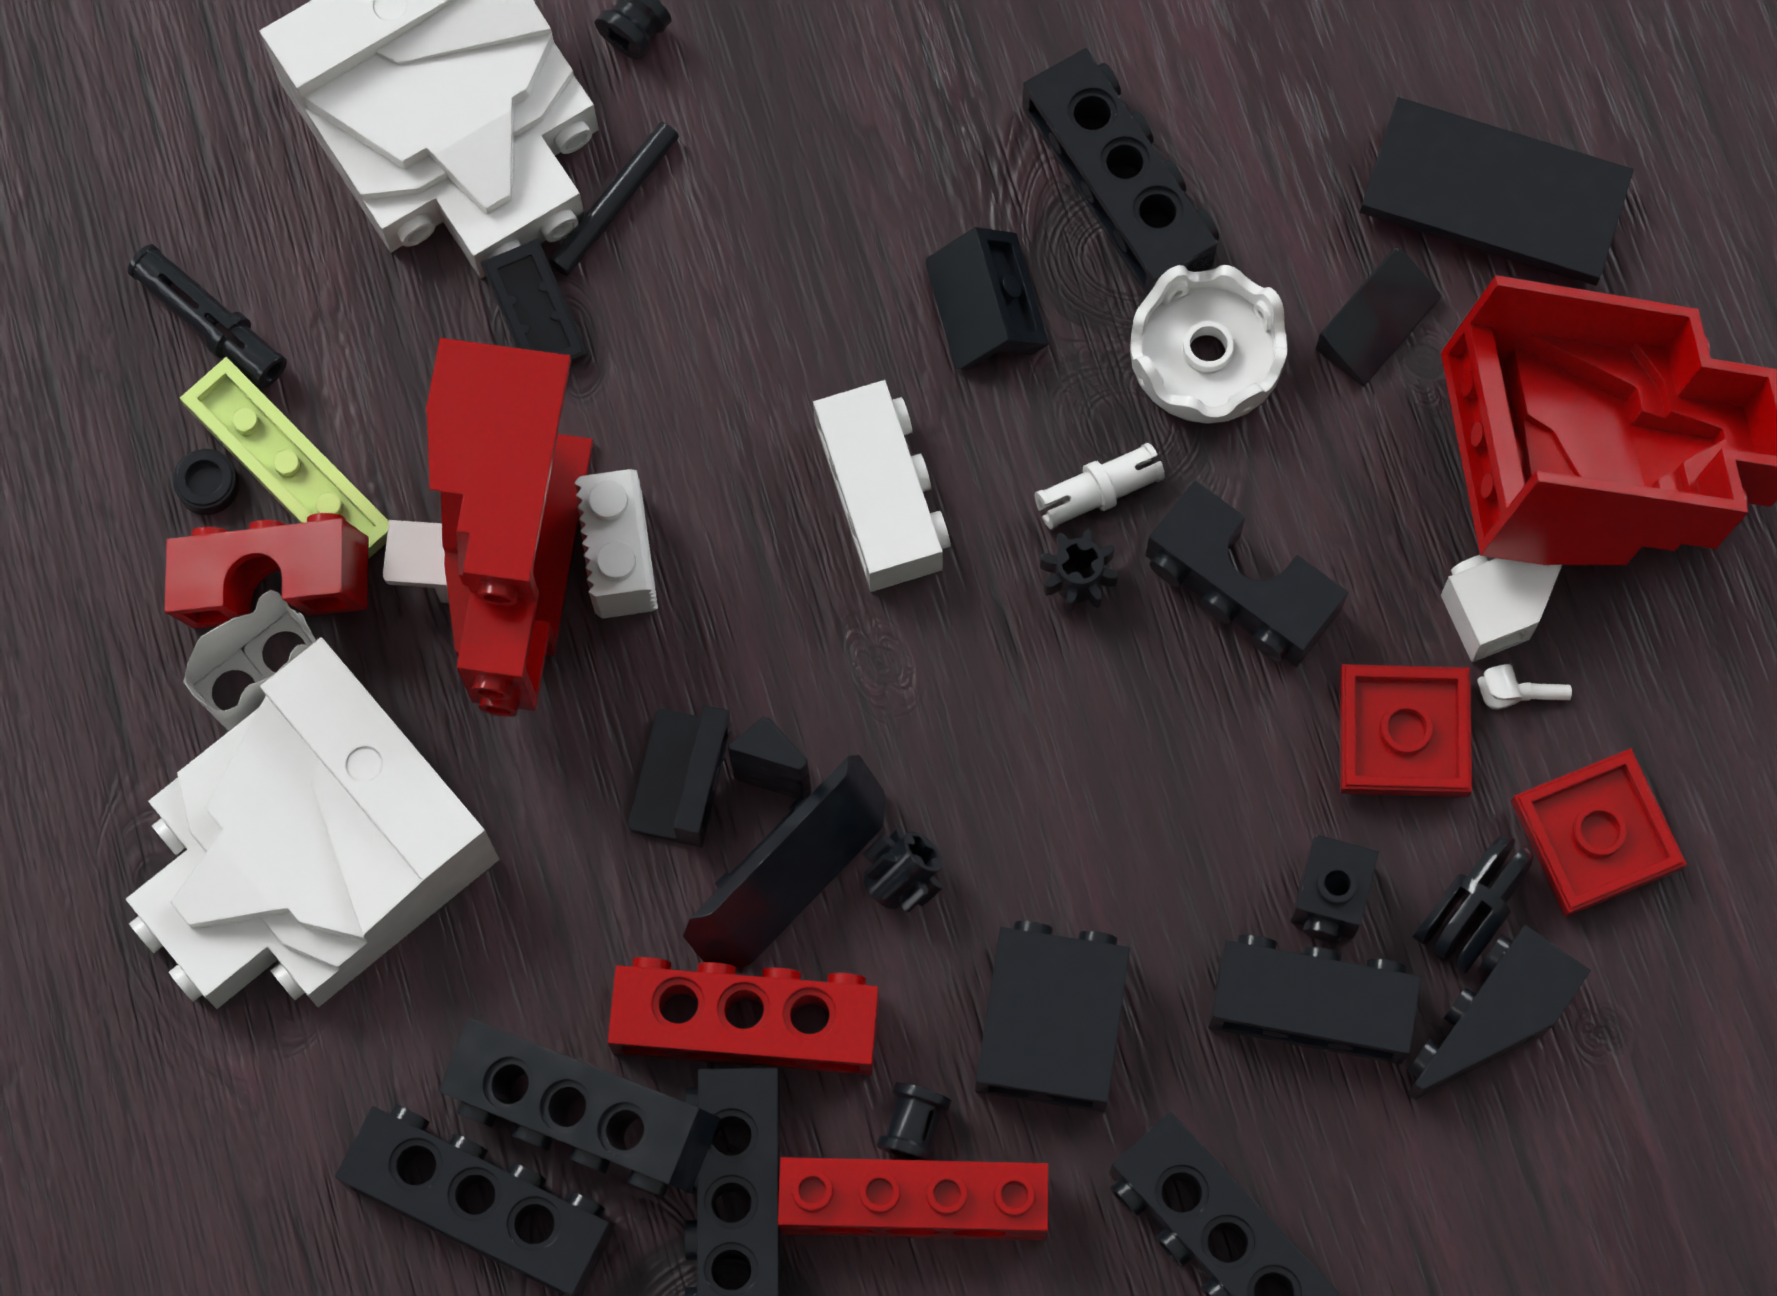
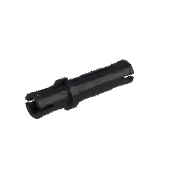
(255, 359)

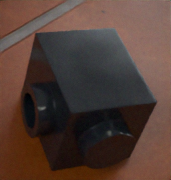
(1334, 889)

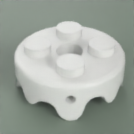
(1217, 305)

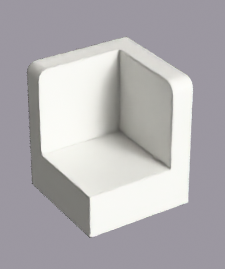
(415, 556)

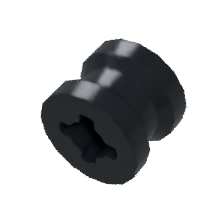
(632, 25)

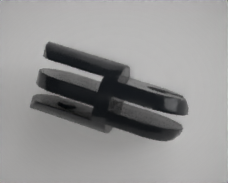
(1477, 902)

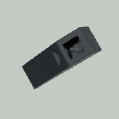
(1515, 1005)

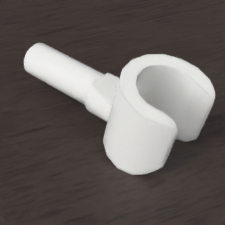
(1501, 688)

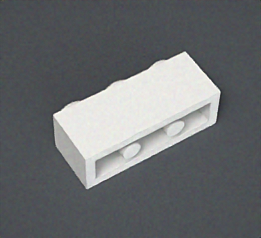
(881, 485)

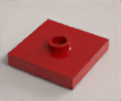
(1405, 730)
(1598, 832)

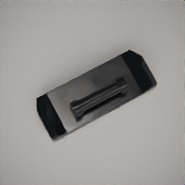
(789, 867)

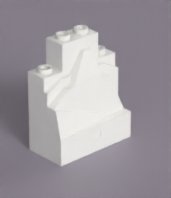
(440, 115)
(304, 842)

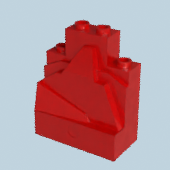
(1603, 426)
(504, 511)

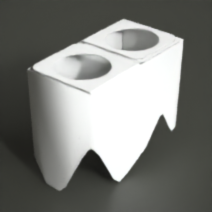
(221, 652)

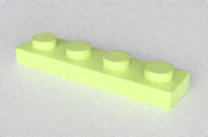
(278, 452)

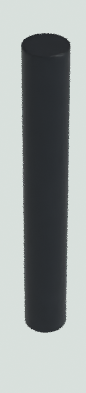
(614, 198)

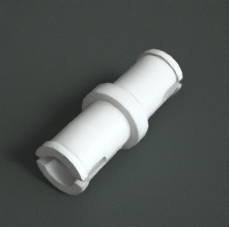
(1099, 485)

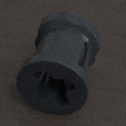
(913, 1122)

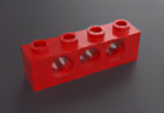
(840, 1047)
(913, 1198)

